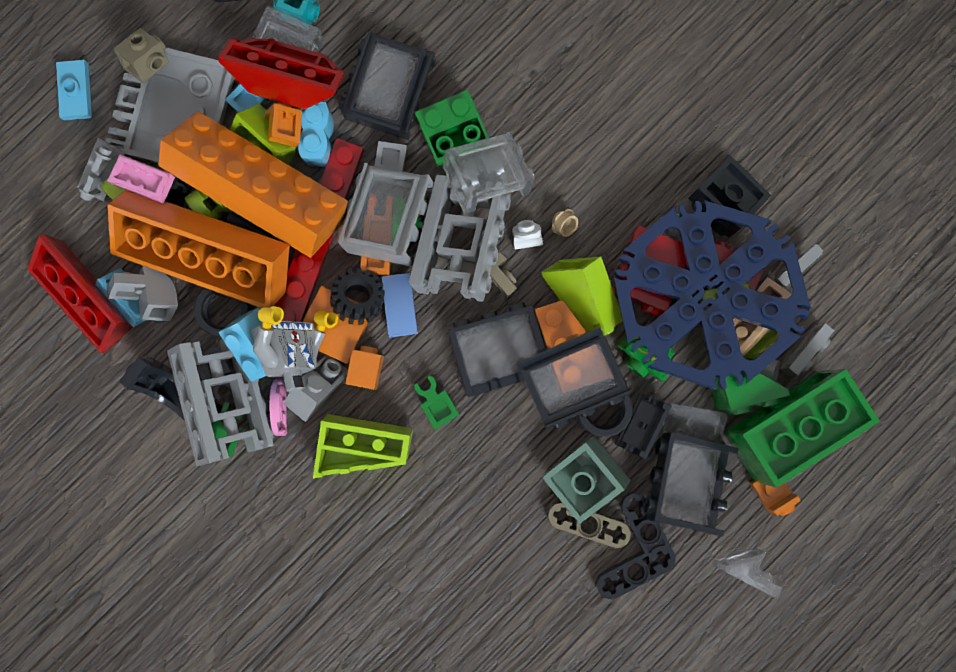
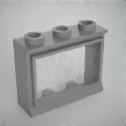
(384, 214)

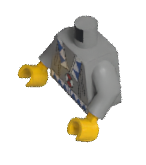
(289, 347)

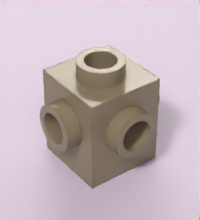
(141, 55)

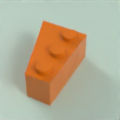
(557, 323)

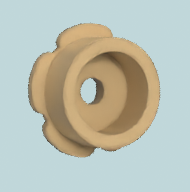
(564, 223)

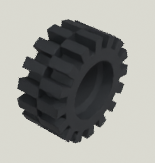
(361, 282)

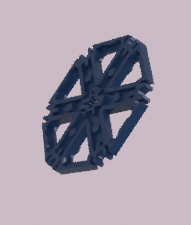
(717, 320)

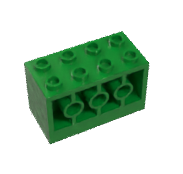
(802, 428)

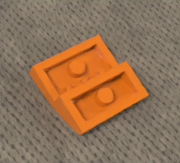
(343, 336)

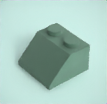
(586, 479)

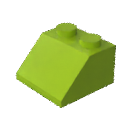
(254, 128)

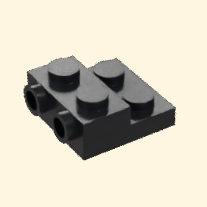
(730, 187)

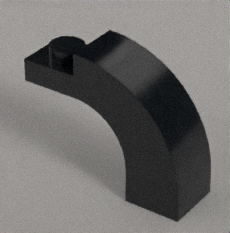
(155, 380)

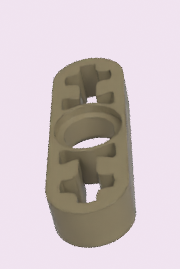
(607, 539)

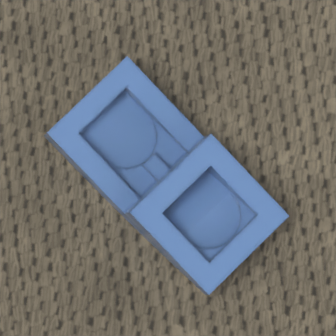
(399, 305)

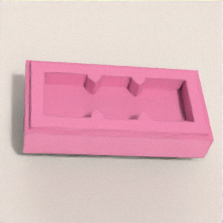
(141, 179)

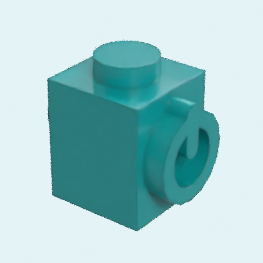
(300, 9)

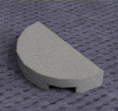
(804, 259)

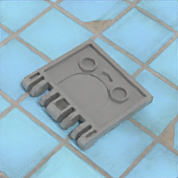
(167, 100)

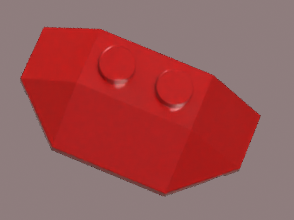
(281, 71)

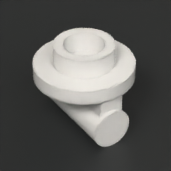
(527, 235)

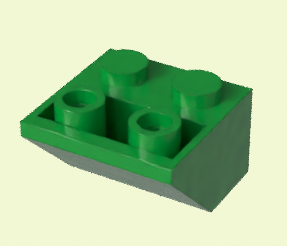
(450, 124)
(739, 399)

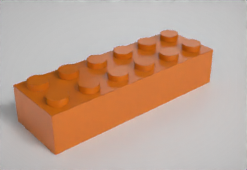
(252, 183)
(198, 249)

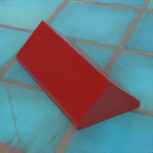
(75, 292)

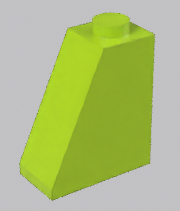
(586, 291)

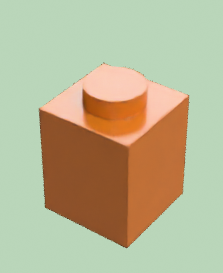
(364, 368)

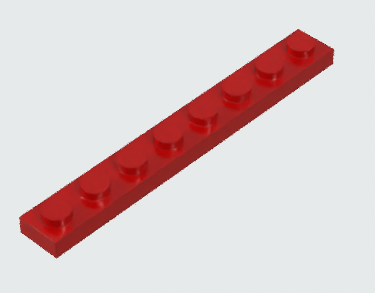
(305, 270)

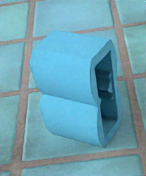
(315, 136)

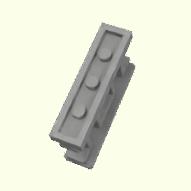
(437, 237)
(200, 408)

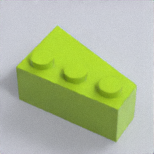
(359, 445)

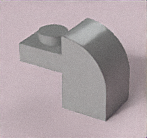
(152, 290)

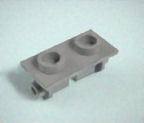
(98, 170)

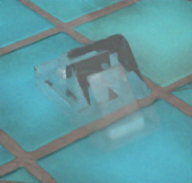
(746, 568)

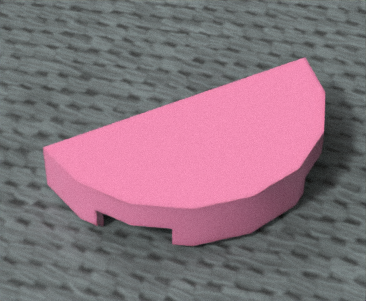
(277, 409)

